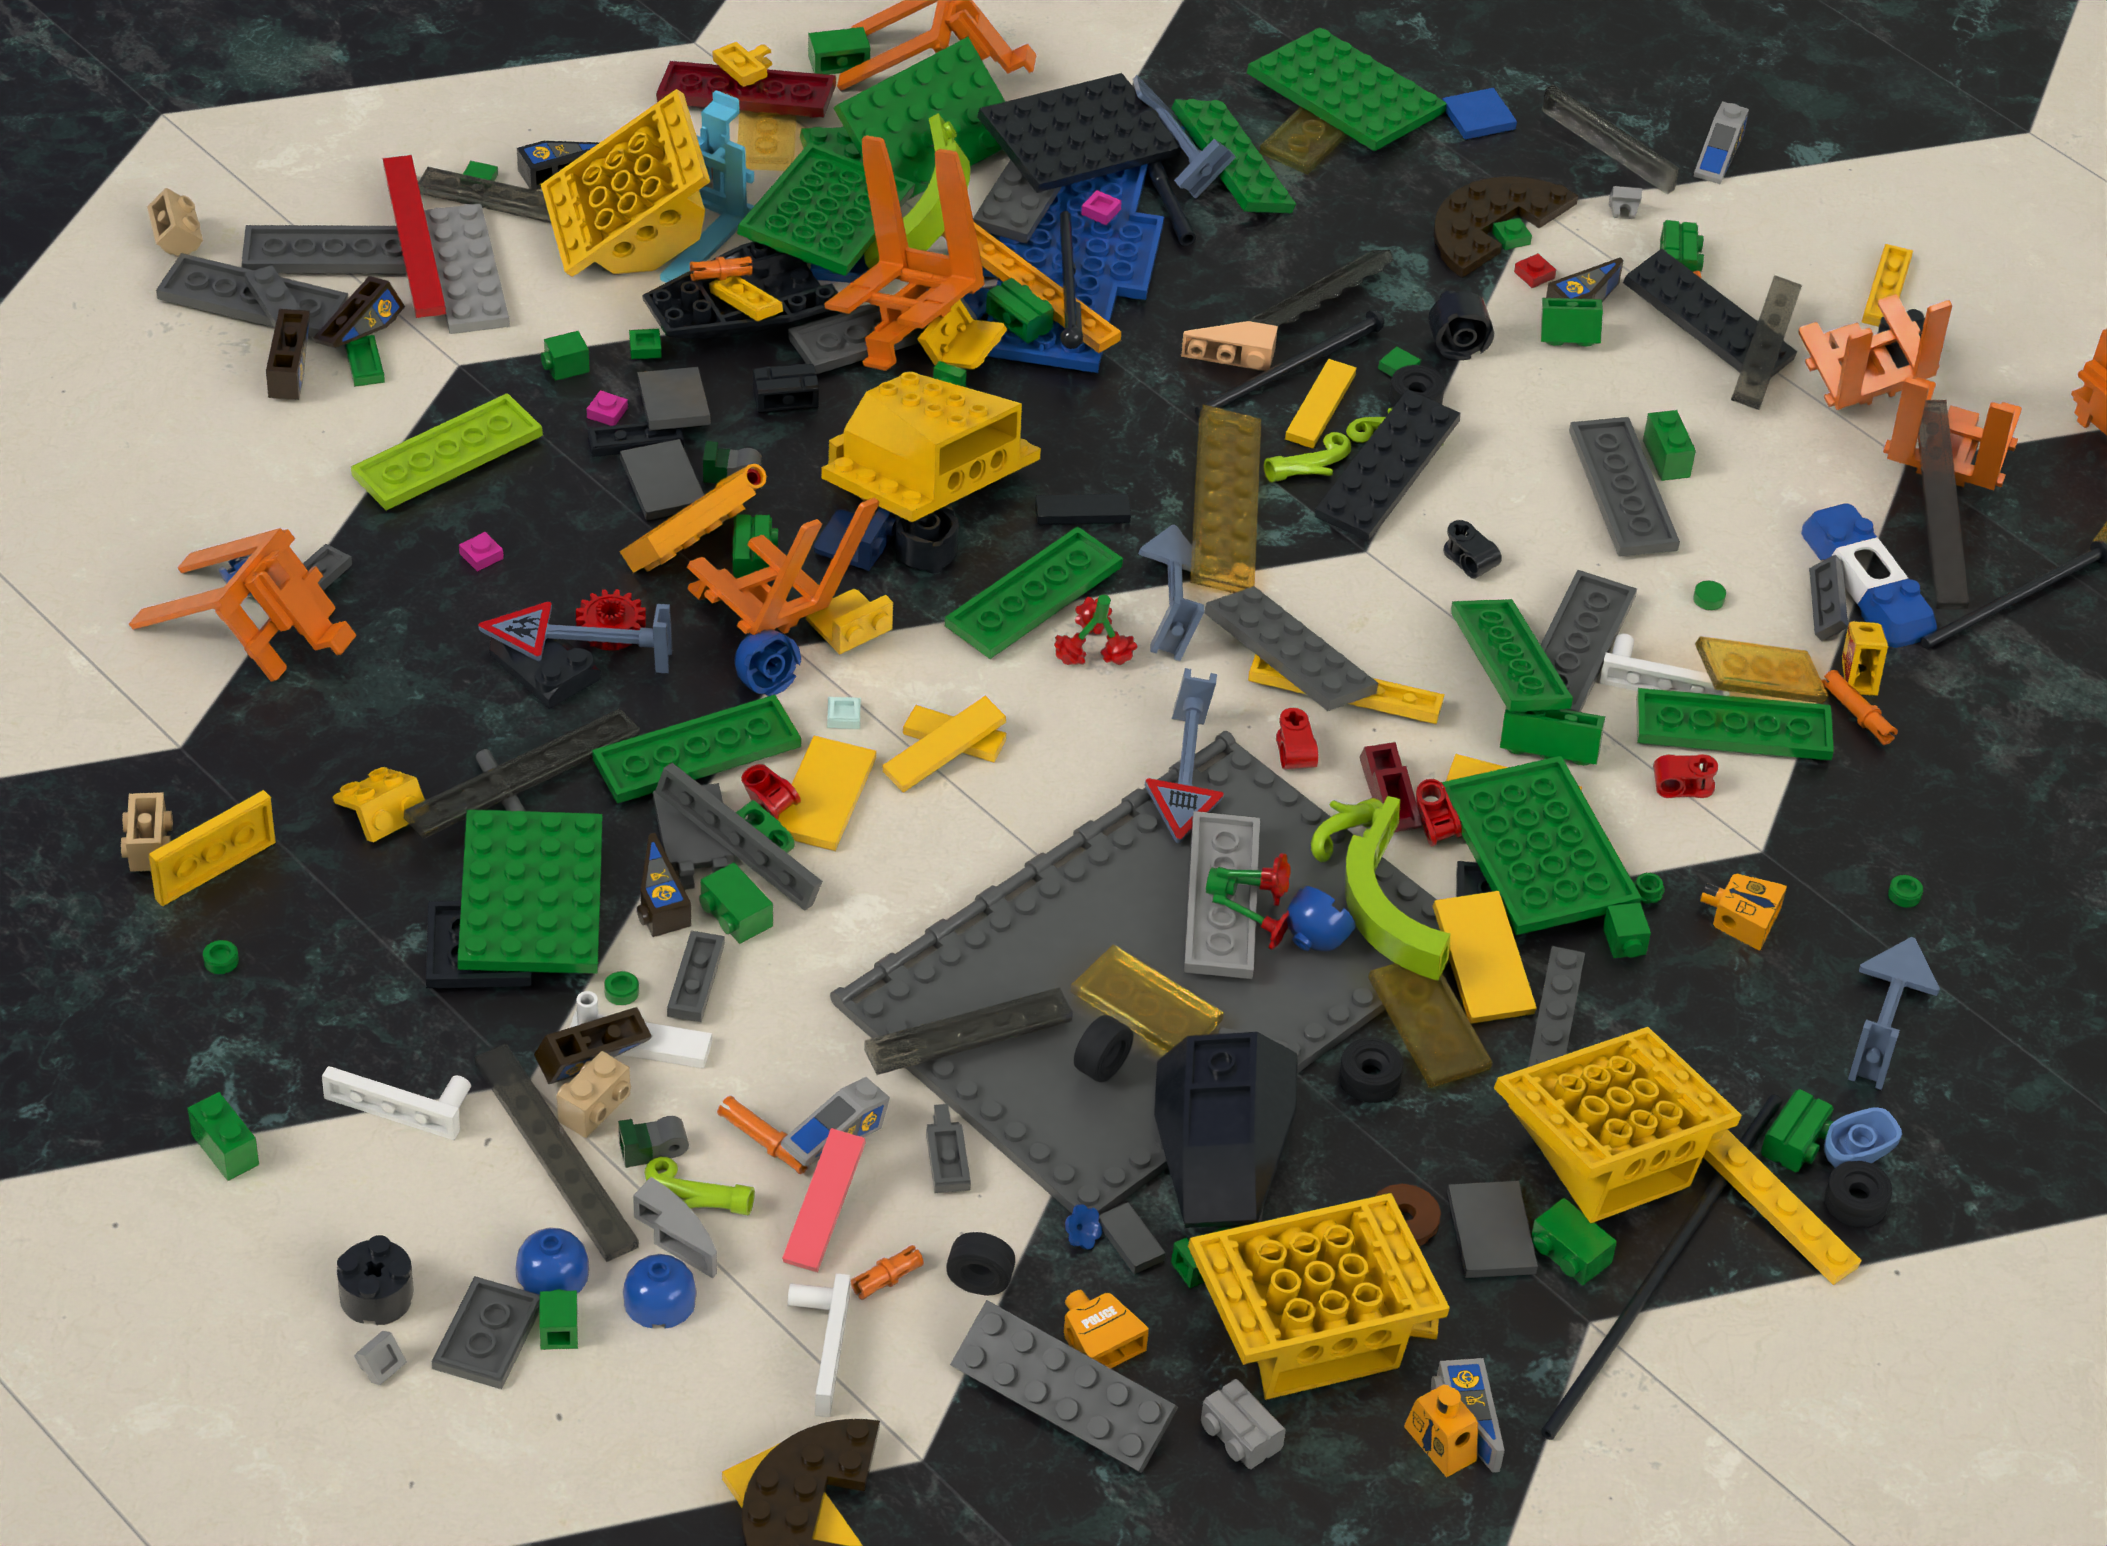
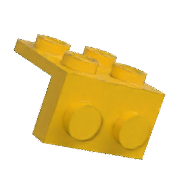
(960, 339)
(852, 620)
(381, 801)

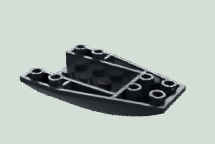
(692, 312)
(1224, 1123)

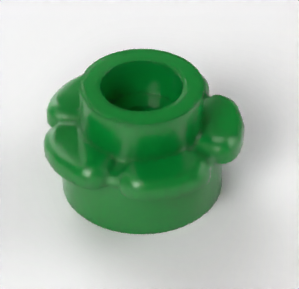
(1650, 887)

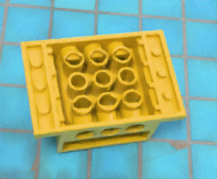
(632, 194)
(928, 444)
(1619, 1120)
(1320, 1292)

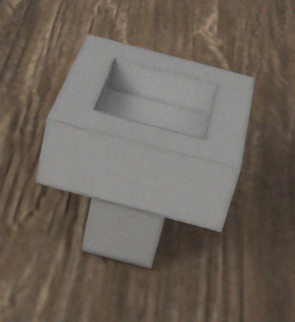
(1625, 198)
(380, 1357)

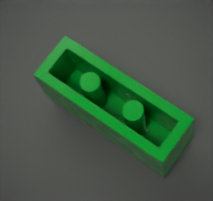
(1554, 734)

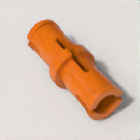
(721, 268)
(887, 1272)

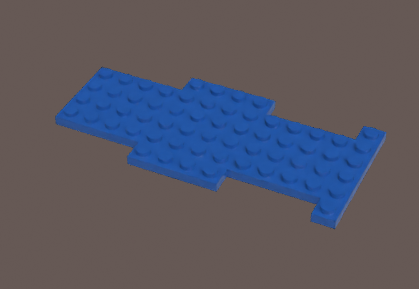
(1107, 259)

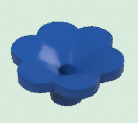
(977, 301)
(1083, 1226)

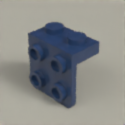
(872, 544)

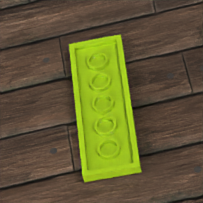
(446, 451)

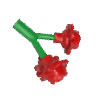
(1094, 617)

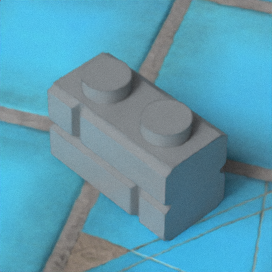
(1242, 1424)

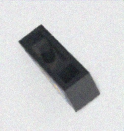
(545, 158)

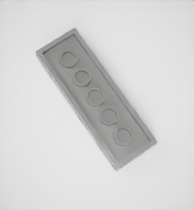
(466, 269)
(1216, 936)

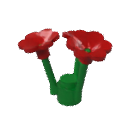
(1224, 882)

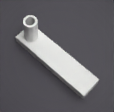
(1633, 673)
(667, 1042)
(396, 1104)
(837, 1301)

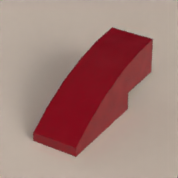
(1389, 778)

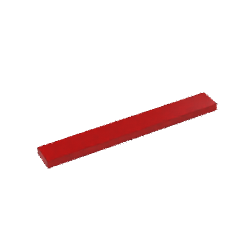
(414, 236)

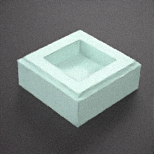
(843, 712)

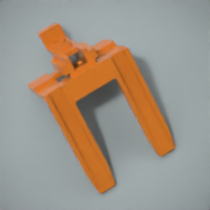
(944, 275)

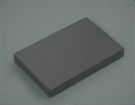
(673, 398)
(661, 478)
(1492, 1229)
(487, 1332)

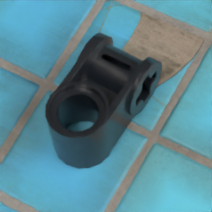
(1471, 550)

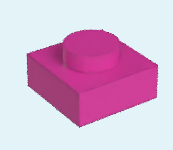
(1101, 207)
(607, 408)
(481, 551)

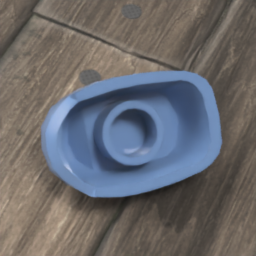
(1862, 1136)

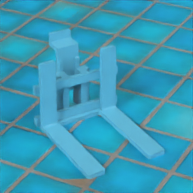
(729, 183)

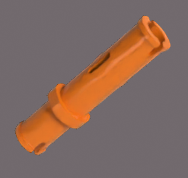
(1866, 714)
(759, 1131)

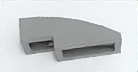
(675, 1226)

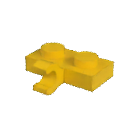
(743, 65)

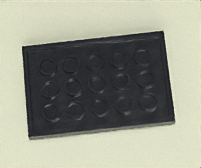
(1079, 132)

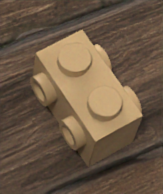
(175, 223)
(145, 828)
(593, 1094)

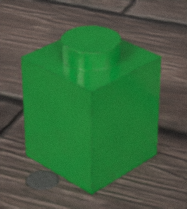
(565, 355)
(1626, 930)
(558, 1319)

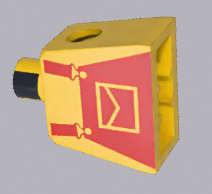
(1867, 646)

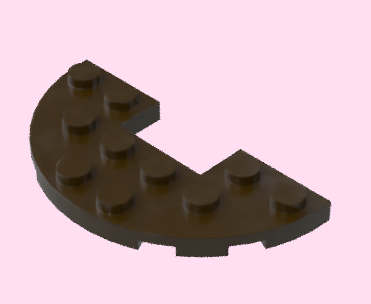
(1473, 209)
(791, 1481)

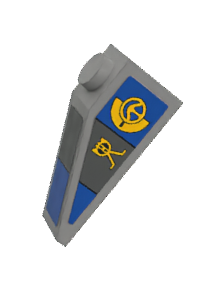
(1722, 142)
(852, 1109)
(1472, 1382)

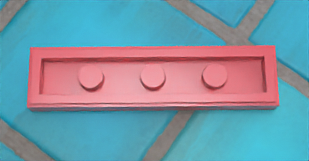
(824, 1200)

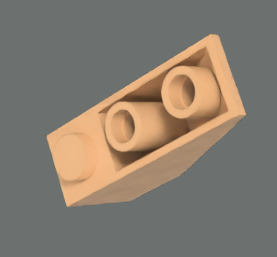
(1234, 344)

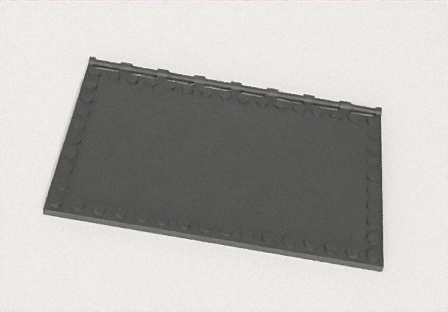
(1131, 891)

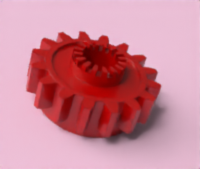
(611, 612)

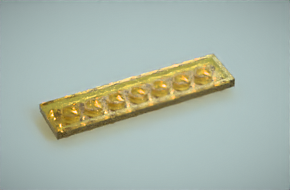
(1226, 500)

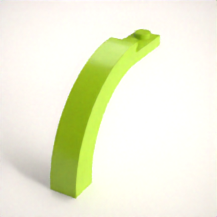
(925, 220)
(1377, 919)

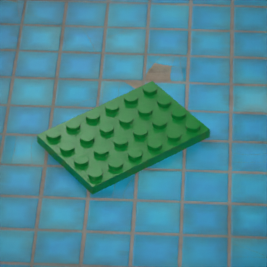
(1347, 88)
(900, 108)
(818, 211)
(1540, 845)
(531, 892)

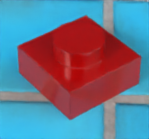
(1535, 270)

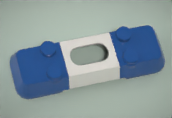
(1887, 601)

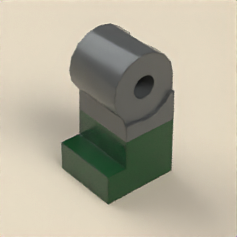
(722, 463)
(651, 1140)

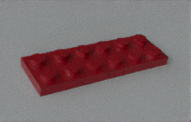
(777, 93)

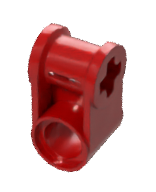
(1296, 740)
(1683, 777)
(769, 789)
(1437, 817)

